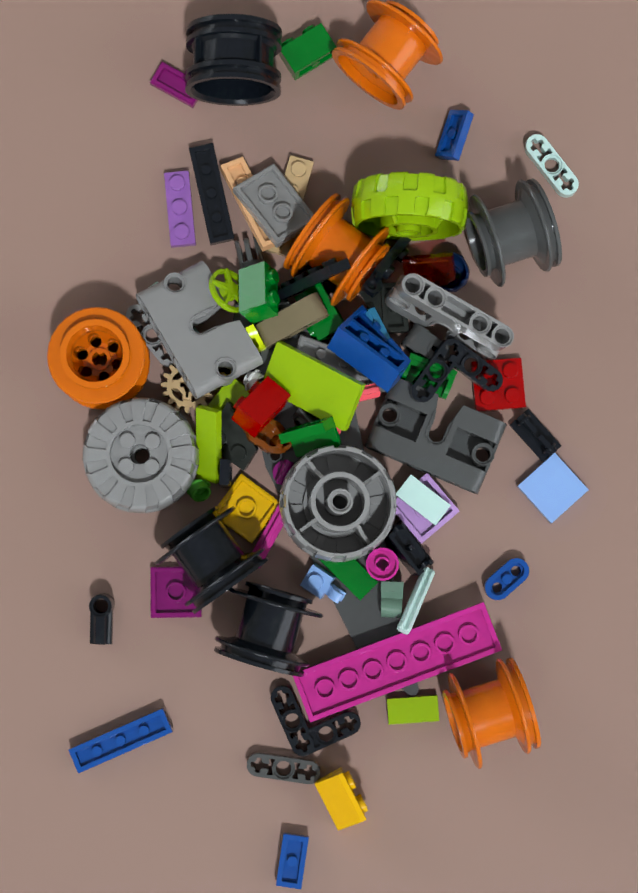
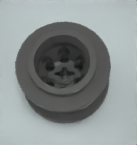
(513, 232)

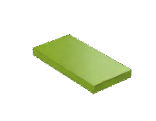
(315, 385)

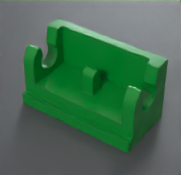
(416, 366)

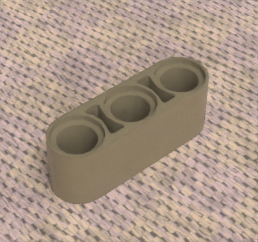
(292, 320)

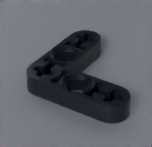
(456, 361)
(311, 733)

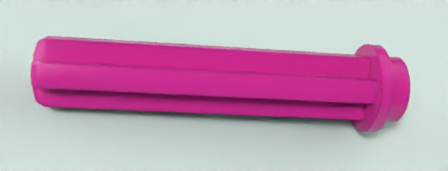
(270, 533)

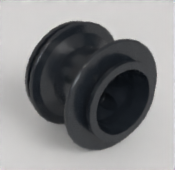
(210, 557)
(268, 629)

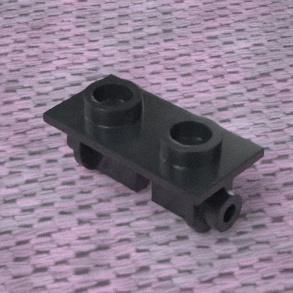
(535, 435)

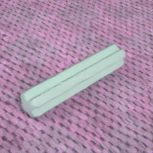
(415, 601)

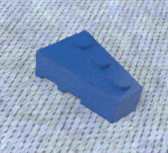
(368, 350)

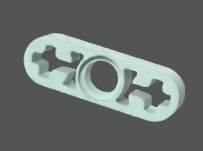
(553, 155)

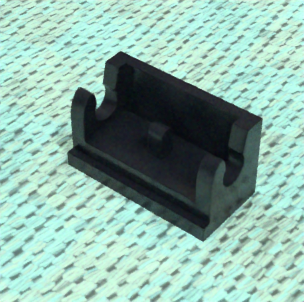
(408, 549)

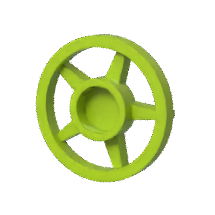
(229, 290)

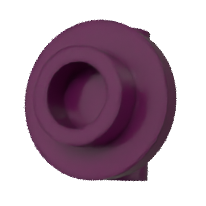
(280, 470)

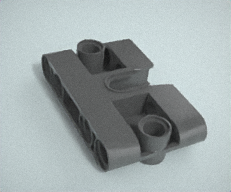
(452, 457)

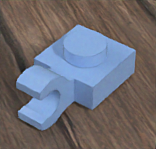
(320, 582)

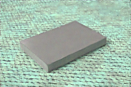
(274, 205)

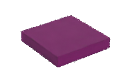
(170, 592)

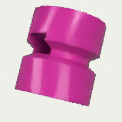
(382, 564)

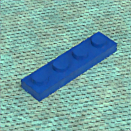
(120, 740)

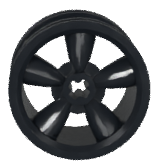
(233, 59)

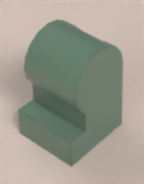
(391, 599)

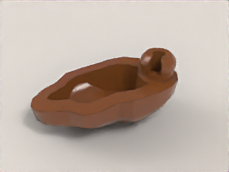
(269, 440)

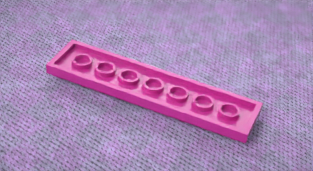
(397, 661)

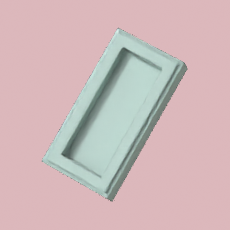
(422, 500)

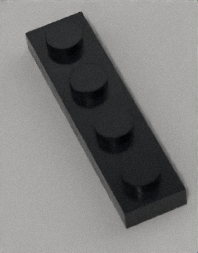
(211, 194)
(312, 277)

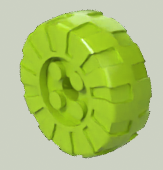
(410, 205)

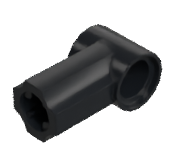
(101, 622)

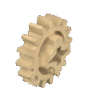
(176, 385)

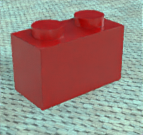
(260, 406)

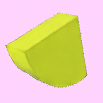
(254, 335)

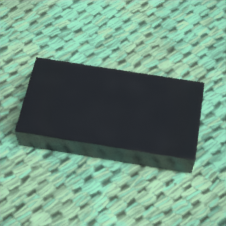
(225, 474)

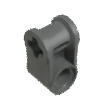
(422, 342)

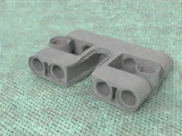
(484, 332)
(193, 353)

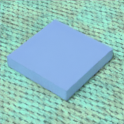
(552, 488)

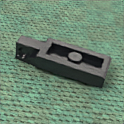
(386, 268)

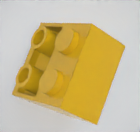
(340, 800)

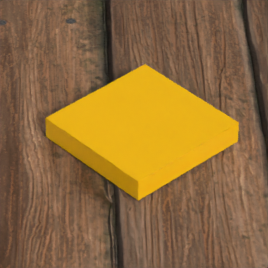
(251, 505)

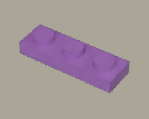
(180, 209)

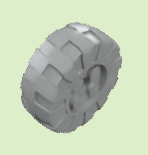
(113, 447)
(309, 509)

